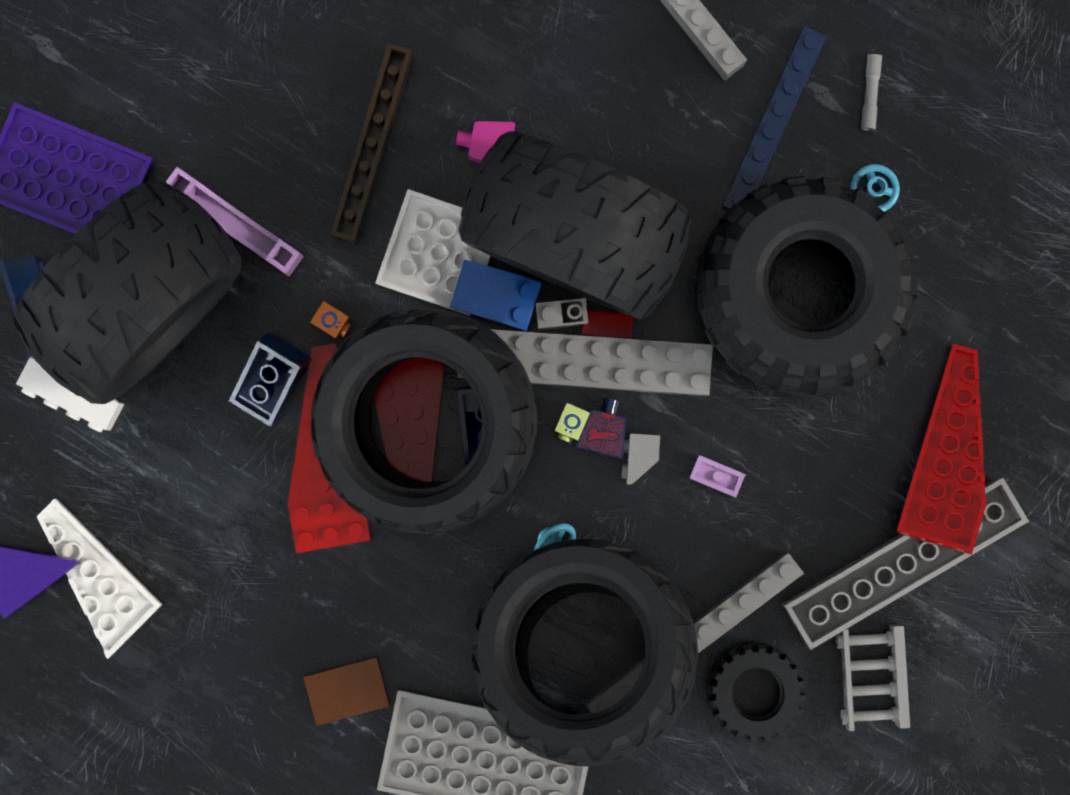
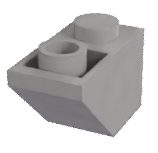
(561, 314)
(642, 455)

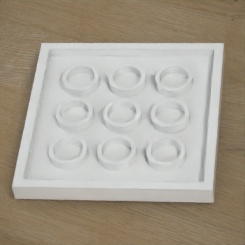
(427, 251)

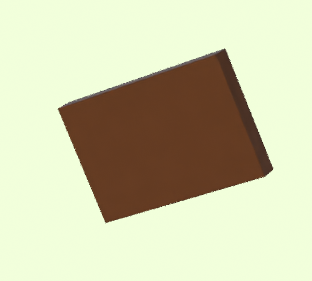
(346, 691)

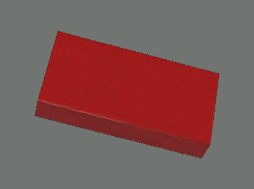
(608, 325)

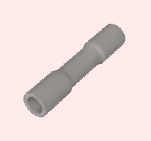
(872, 75)

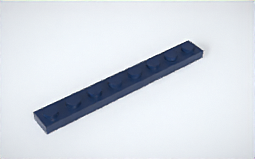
(776, 115)

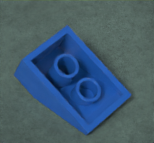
(495, 295)

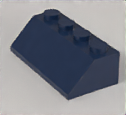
(18, 275)

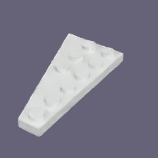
(104, 587)

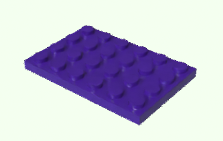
(62, 170)

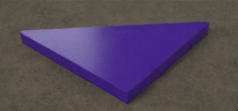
(27, 575)

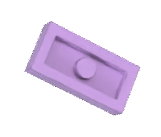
(717, 476)

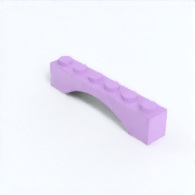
(238, 225)

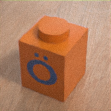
(331, 321)

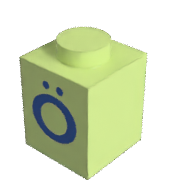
(571, 423)

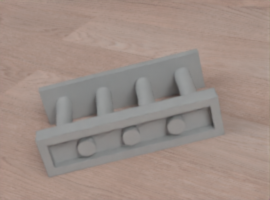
(897, 688)

